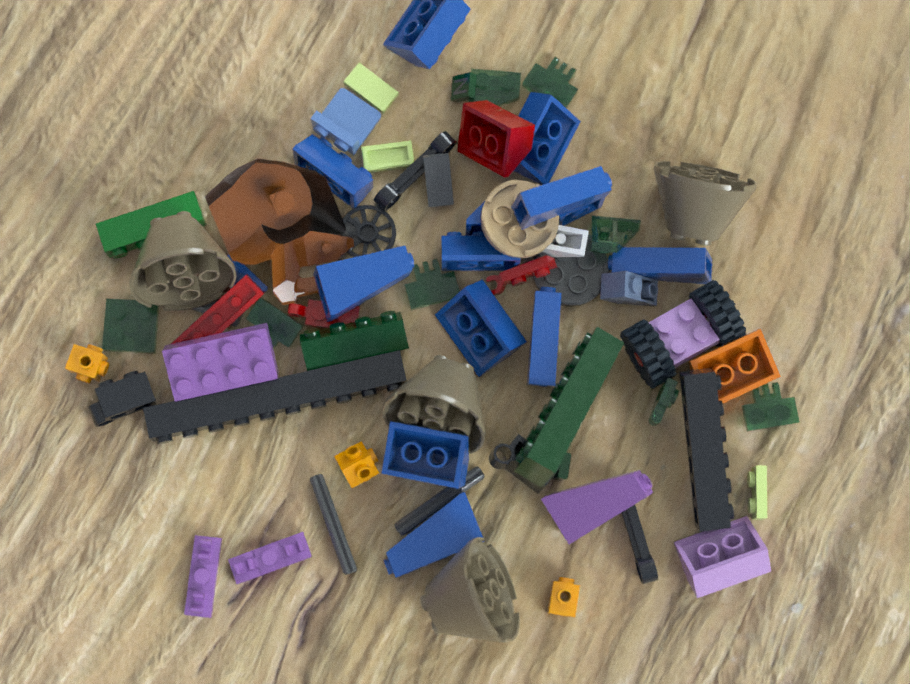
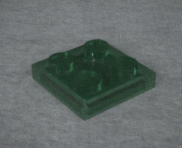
(130, 326)

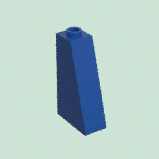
(560, 196)
(664, 264)
(357, 279)
(544, 338)
(435, 539)

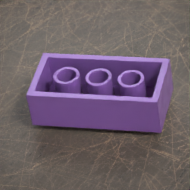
(220, 362)

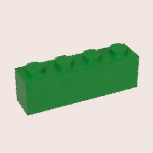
(130, 229)

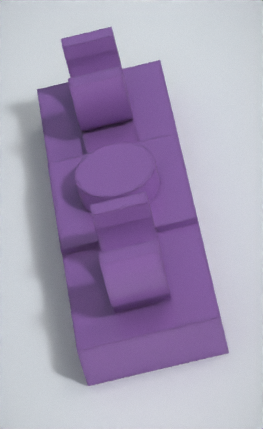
(270, 558)
(203, 576)

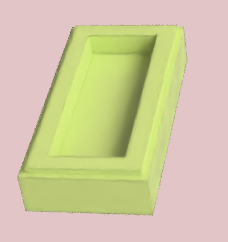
(371, 88)
(387, 156)

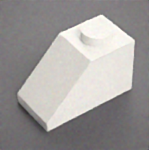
(567, 243)

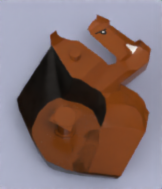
(282, 217)

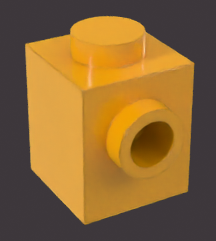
(563, 597)

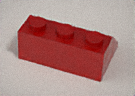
(494, 136)

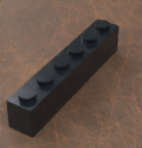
(705, 449)

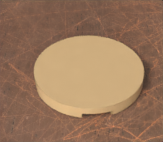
(503, 229)

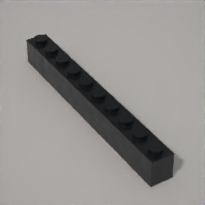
(275, 396)

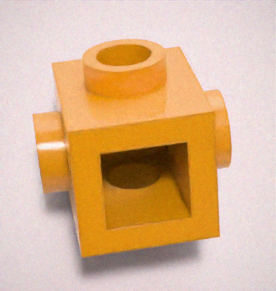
(81, 357)
(357, 464)

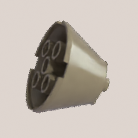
(700, 199)
(180, 265)
(442, 399)
(473, 596)

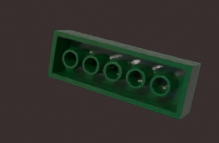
(567, 407)

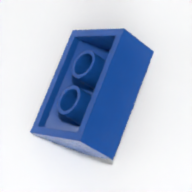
(426, 30)
(552, 135)
(343, 177)
(473, 254)
(480, 327)
(426, 455)

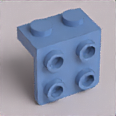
(346, 121)

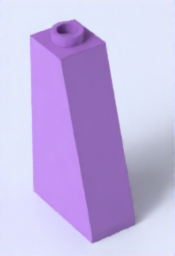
(592, 504)

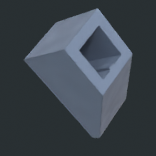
(629, 289)

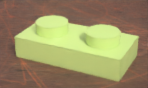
(758, 481)

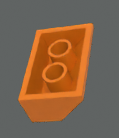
(741, 365)

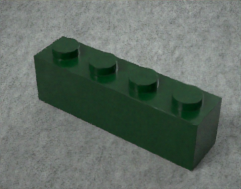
(353, 340)

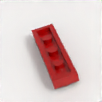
(224, 310)

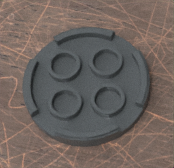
(576, 277)

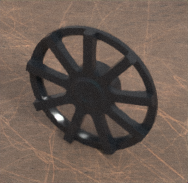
(367, 231)

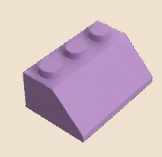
(723, 557)

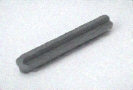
(437, 502)
(333, 524)

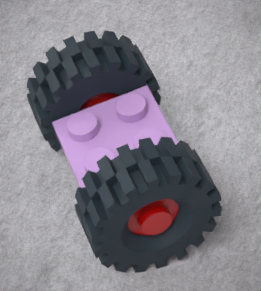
(682, 333)

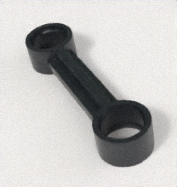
(393, 191)
(644, 561)

